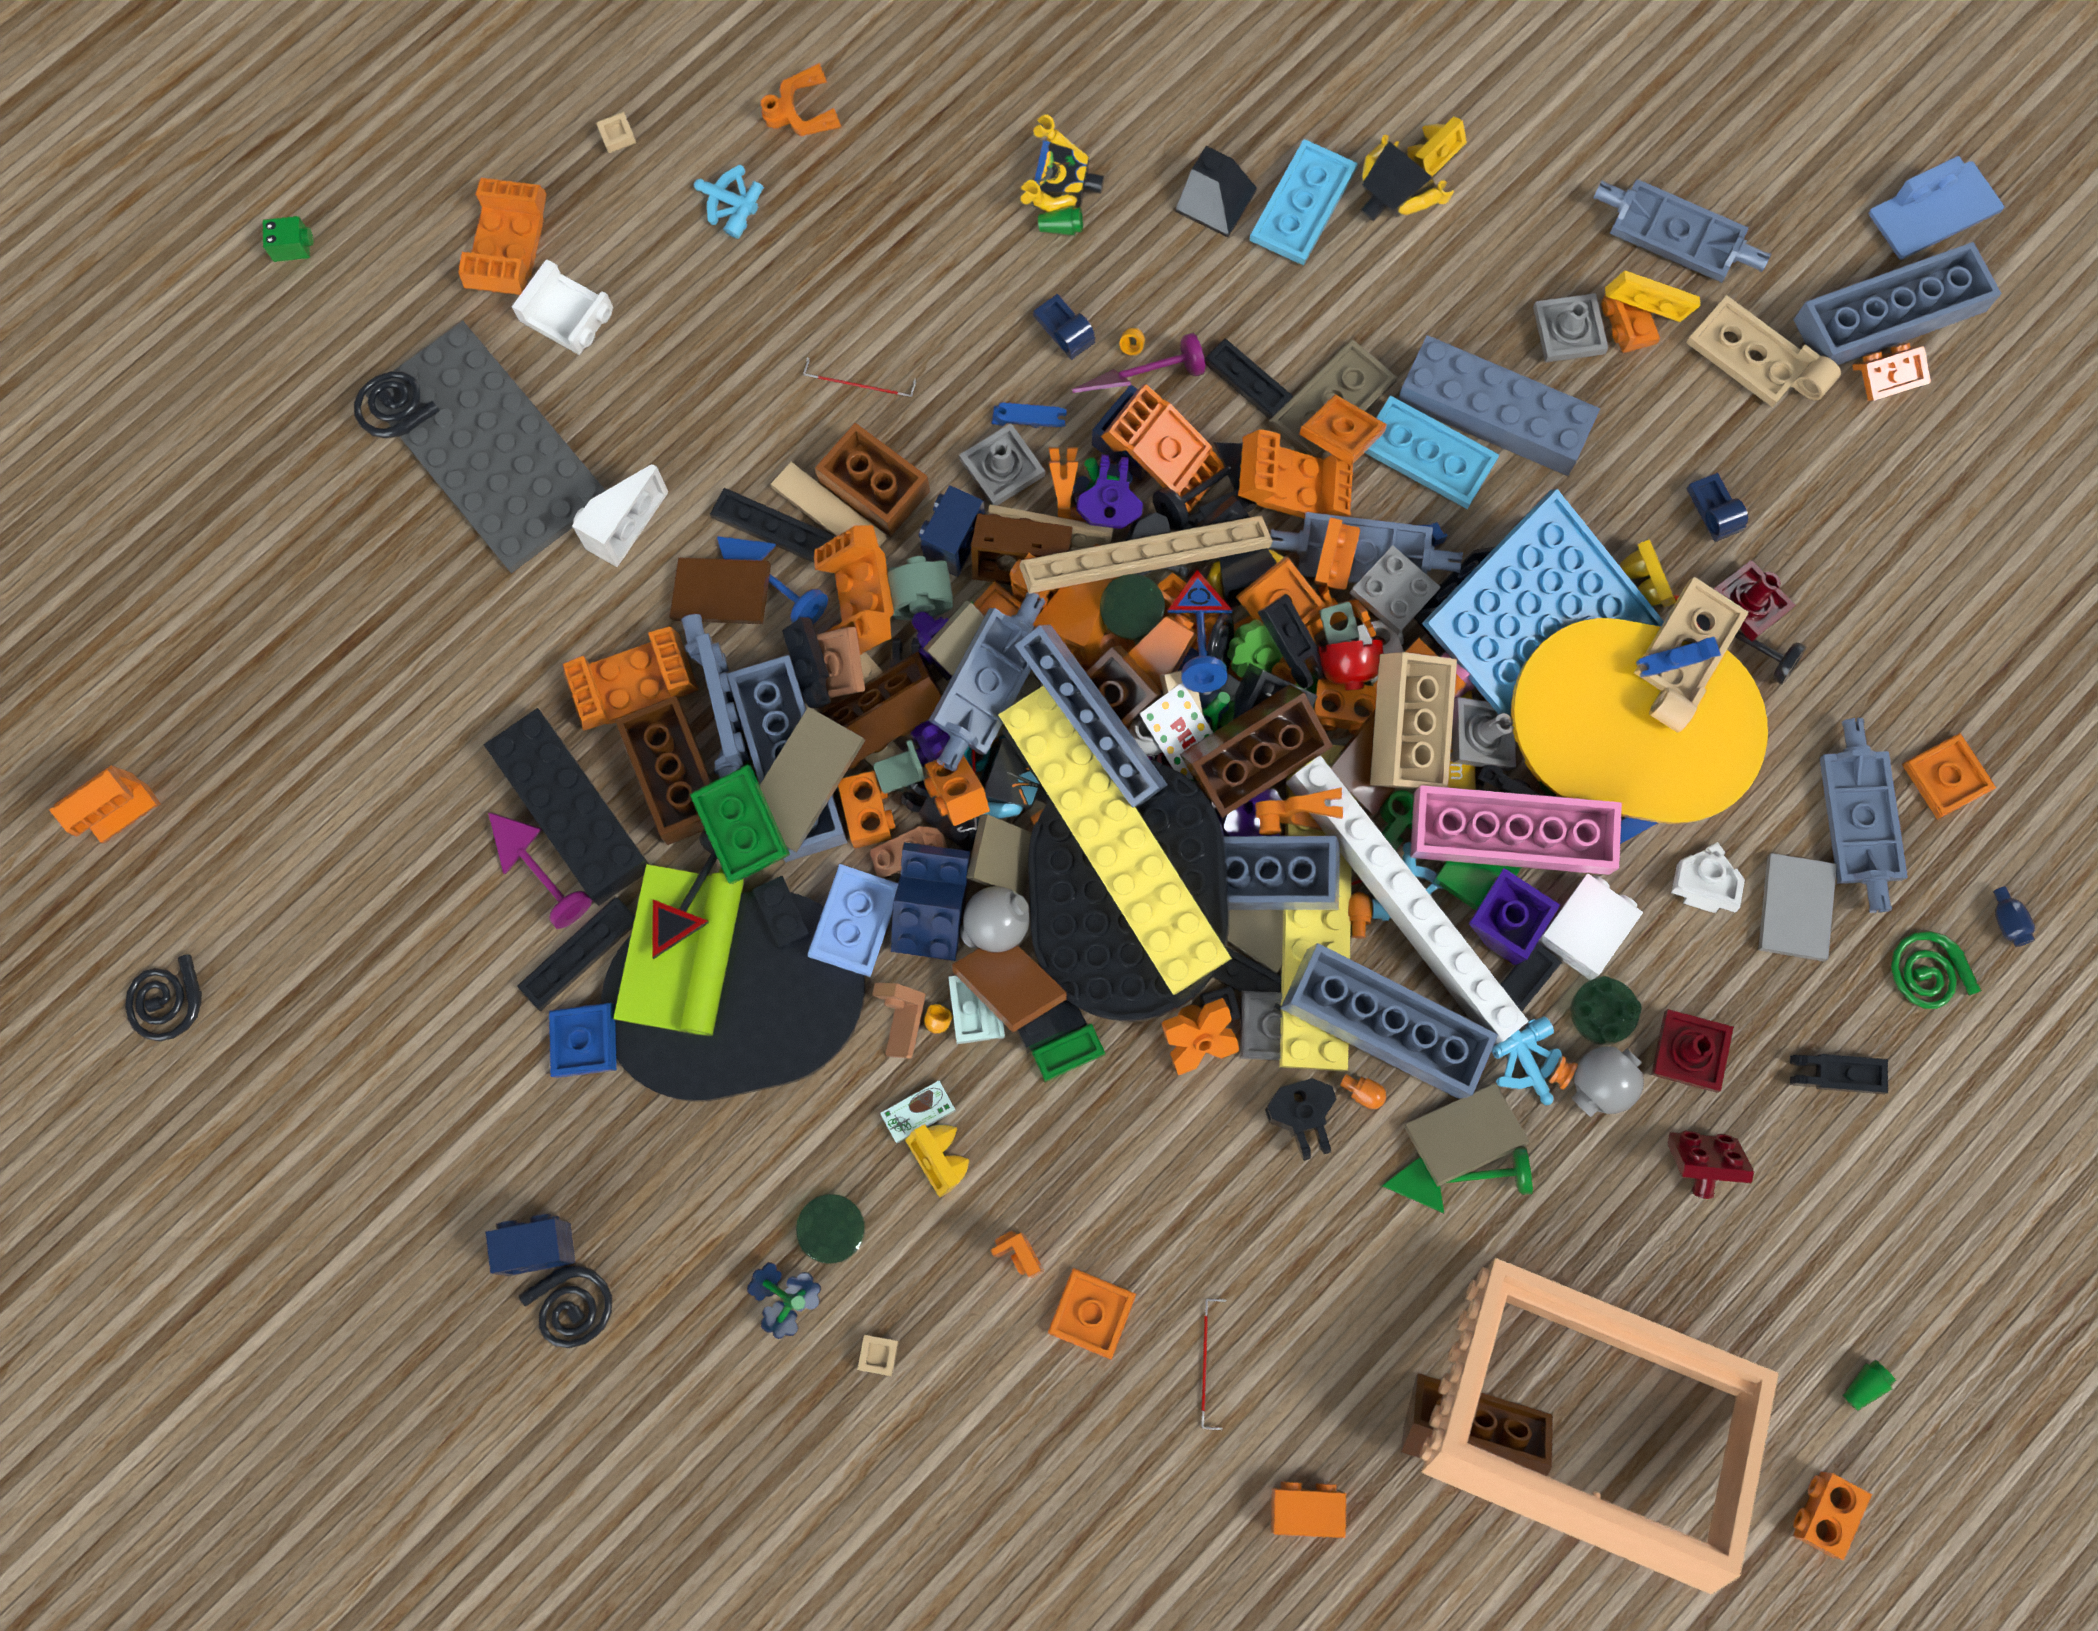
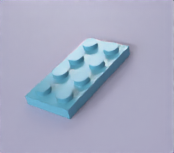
(1303, 202)
(1431, 453)

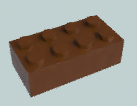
(1124, 684)
(1257, 750)
(666, 766)

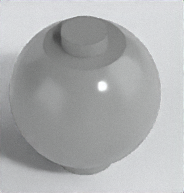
(995, 920)
(1608, 1081)

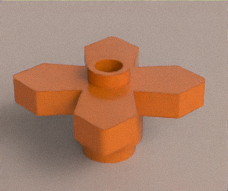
(1199, 1032)

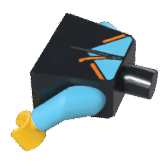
(1009, 782)

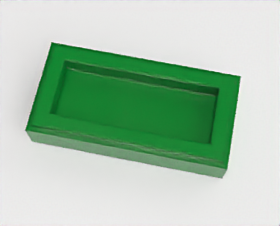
(1068, 1052)

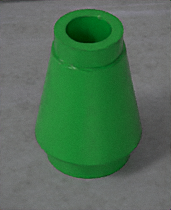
(1062, 221)
(1869, 1385)

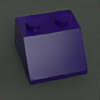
(1512, 917)

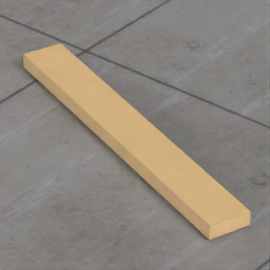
(1145, 554)

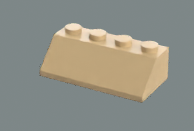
(1413, 721)

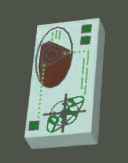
(919, 1109)

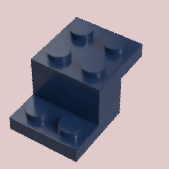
(929, 901)

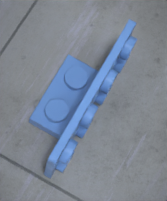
(1935, 207)

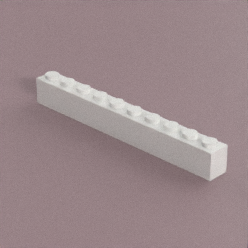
(1411, 906)

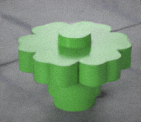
(1253, 645)

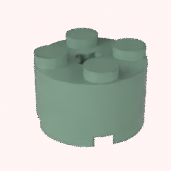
(920, 588)

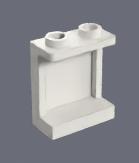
(562, 308)
(1590, 926)

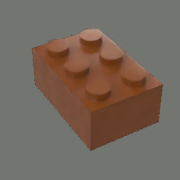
(872, 479)

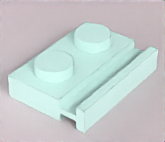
(971, 1016)

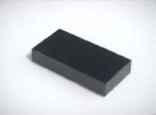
(1530, 976)

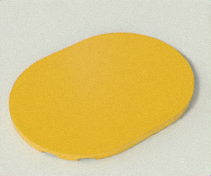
(1591, 733)

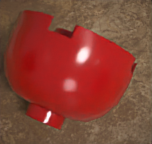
(1351, 662)

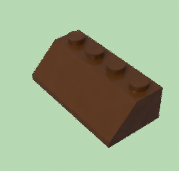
(888, 706)
(1498, 1427)

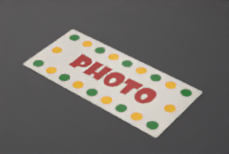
(1176, 725)

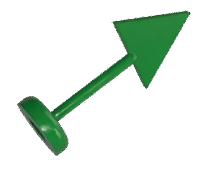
(1419, 1185)

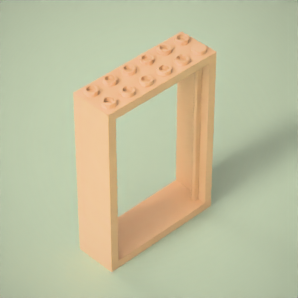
(1570, 1510)

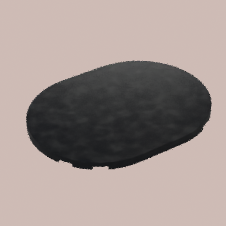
(1081, 930)
(773, 1023)

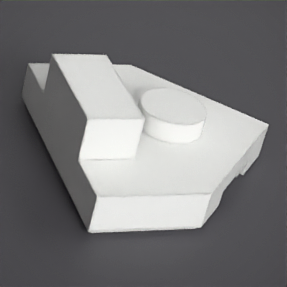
(1709, 881)

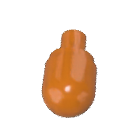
(1360, 913)
(1365, 1091)

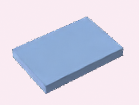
(854, 920)

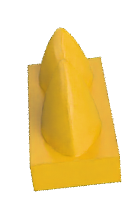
(1442, 145)
(1645, 563)
(928, 1148)

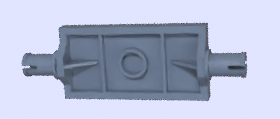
(1679, 230)
(1373, 542)
(709, 655)
(985, 682)
(1863, 816)

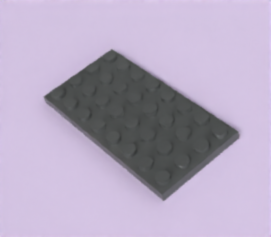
(492, 448)

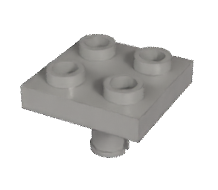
(1570, 327)
(1002, 465)
(1395, 590)
(1482, 735)

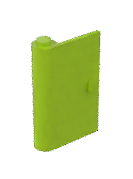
(685, 982)

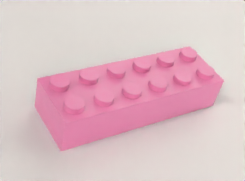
(1516, 830)

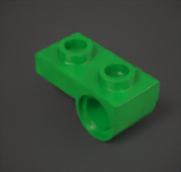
(1396, 822)

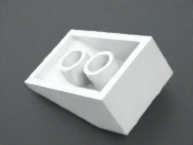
(619, 515)

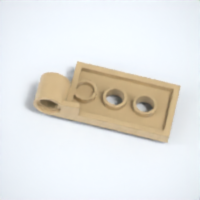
(1782, 361)
(1685, 686)

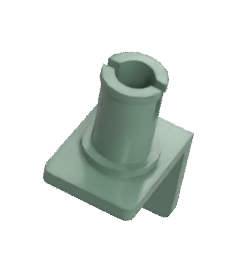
(1345, 635)
(899, 771)

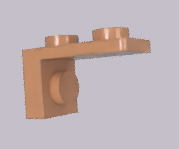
(888, 856)
(906, 1019)

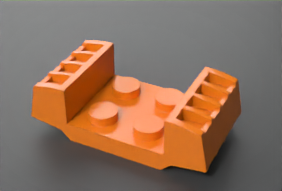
(504, 237)
(1163, 443)
(1291, 479)
(860, 584)
(629, 679)
(105, 804)

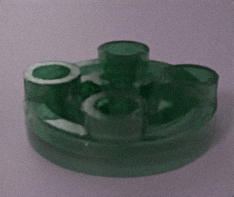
(1132, 606)
(1605, 1011)
(830, 1229)

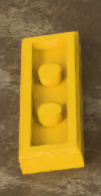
(1652, 296)

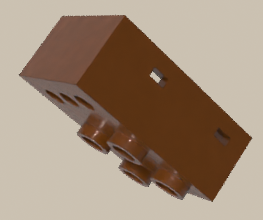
(1004, 536)

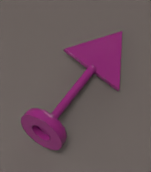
(1190, 354)
(511, 842)

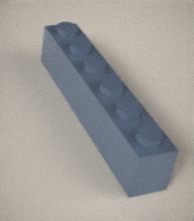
(1091, 715)

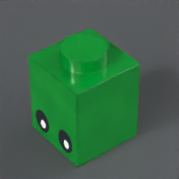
(287, 238)

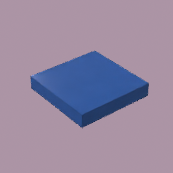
(582, 1040)

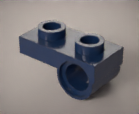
(1066, 328)
(1717, 509)

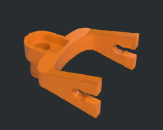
(781, 111)
(1063, 479)
(1315, 624)
(1296, 811)

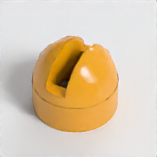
(1126, 338)
(937, 1018)

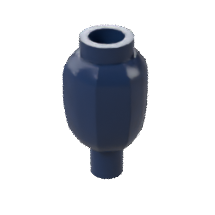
(2013, 918)

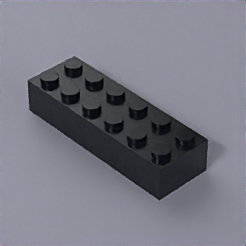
(567, 806)

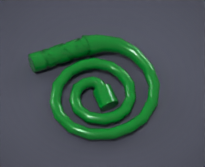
(1925, 972)

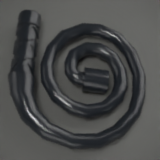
(389, 401)
(1220, 640)
(194, 1000)
(574, 1312)

